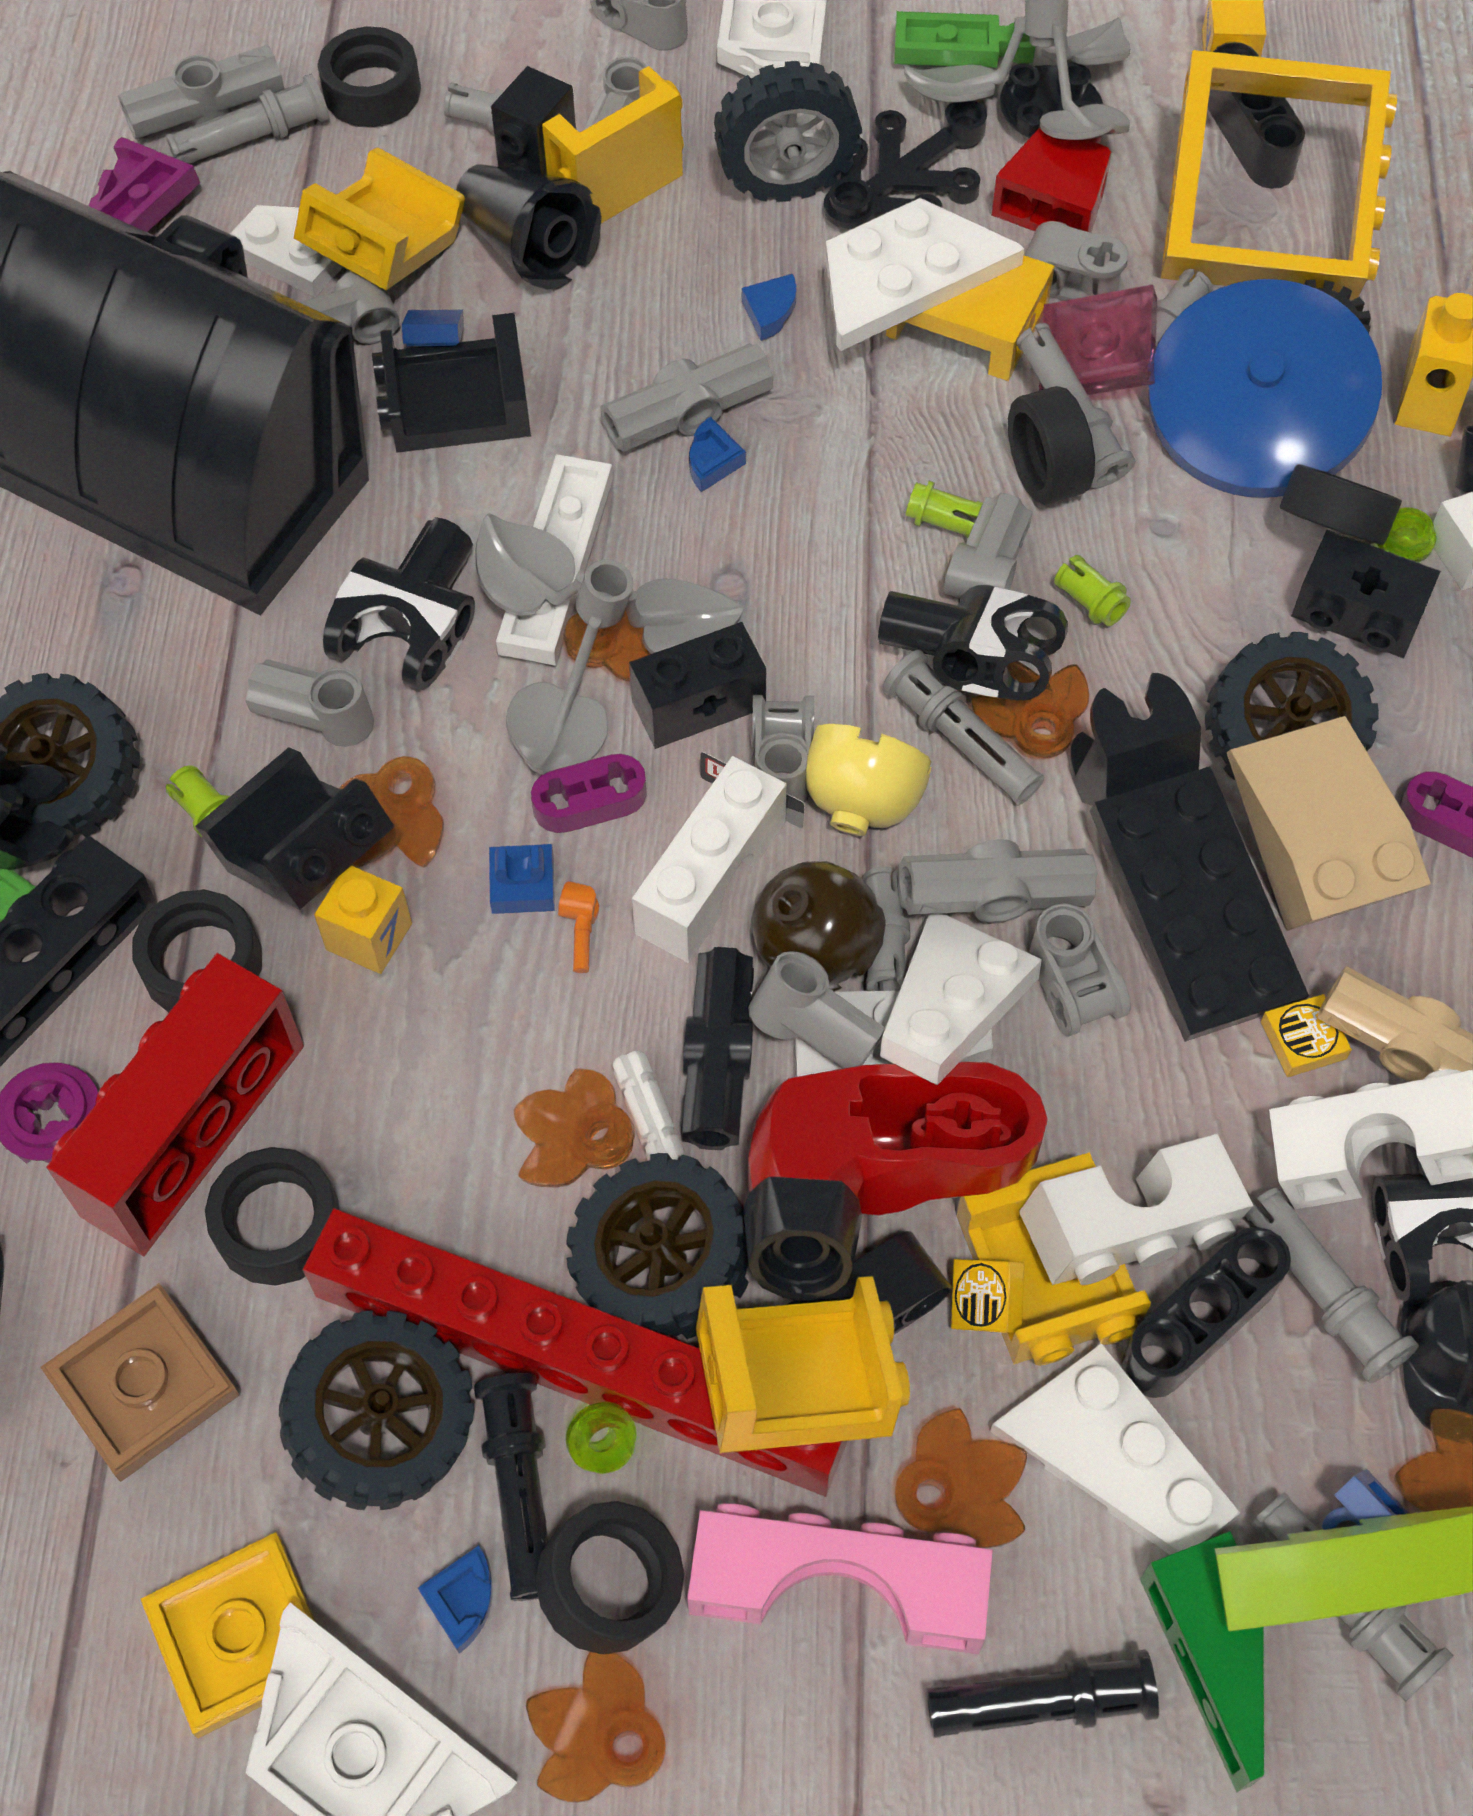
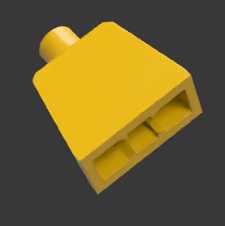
(1439, 342)

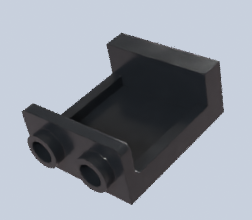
(453, 391)
(293, 830)

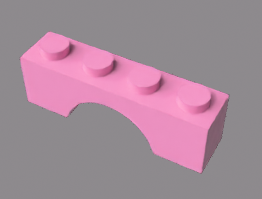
(931, 1586)

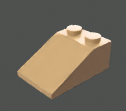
(1325, 823)

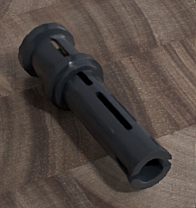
(512, 1443)
(1078, 1693)

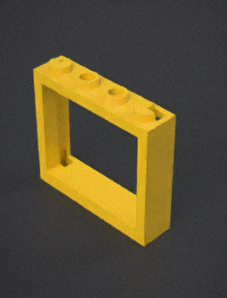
(1288, 80)

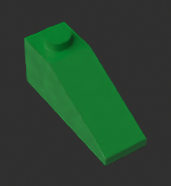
(1218, 1664)

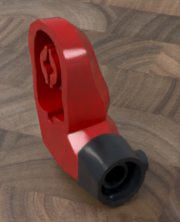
(874, 1147)

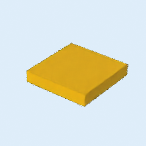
(224, 1629)

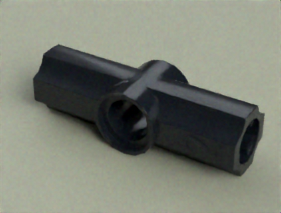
(718, 1049)

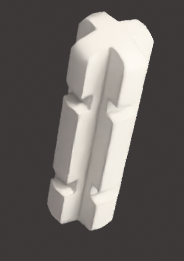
(646, 1105)

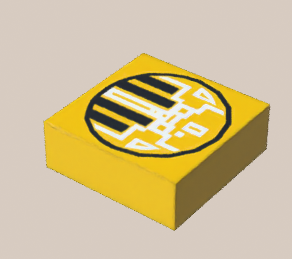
(1303, 1039)
(987, 1295)

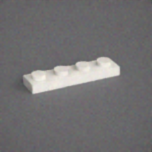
(572, 513)

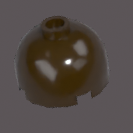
(822, 914)

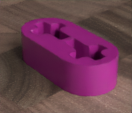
(589, 793)
(1452, 818)

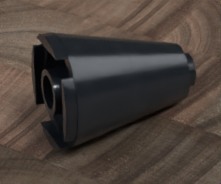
(532, 221)

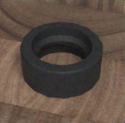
(363, 49)
(1051, 445)
(1340, 504)
(178, 915)
(245, 1177)
(655, 1550)

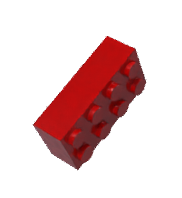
(177, 1103)

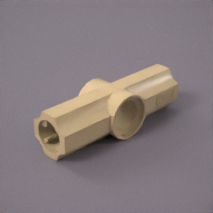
(1410, 1033)

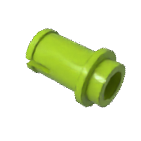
(938, 508)
(1103, 599)
(196, 793)

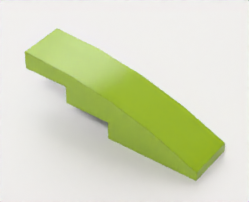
(1348, 1569)

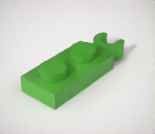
(955, 40)

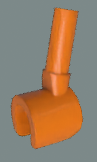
(579, 904)

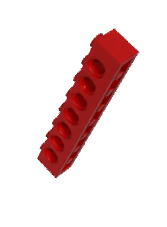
(541, 1334)

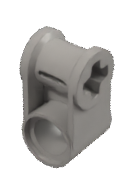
(655, 22)
(1078, 260)
(782, 740)
(1079, 981)

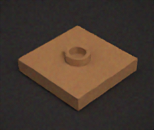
(139, 1382)

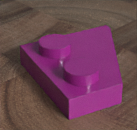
(143, 185)

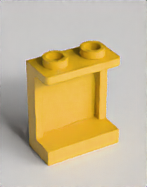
(626, 151)
(383, 221)
(992, 314)
(1052, 1314)
(800, 1370)

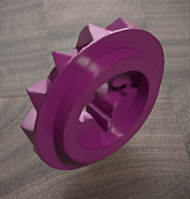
(39, 1089)

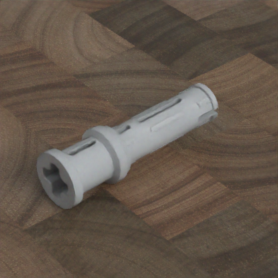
(272, 114)
(1054, 370)
(937, 714)
(1347, 1308)
(1384, 1632)

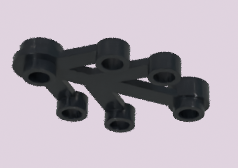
(855, 202)

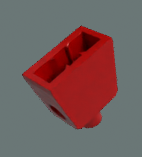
(1053, 182)

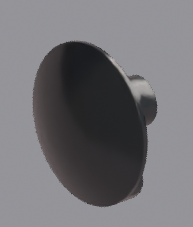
(1036, 91)

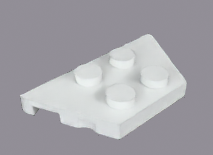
(770, 33)
(909, 266)
(354, 1743)

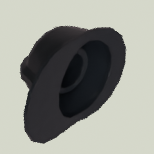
(1442, 1366)

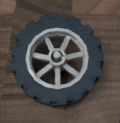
(788, 163)

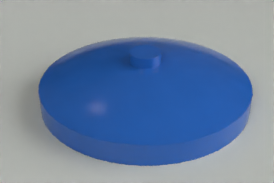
(1264, 384)

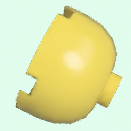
(864, 779)

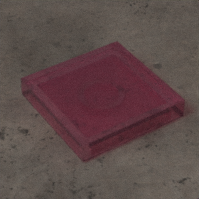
(1107, 337)

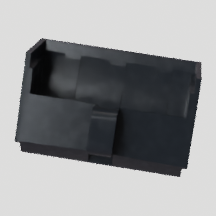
(170, 395)

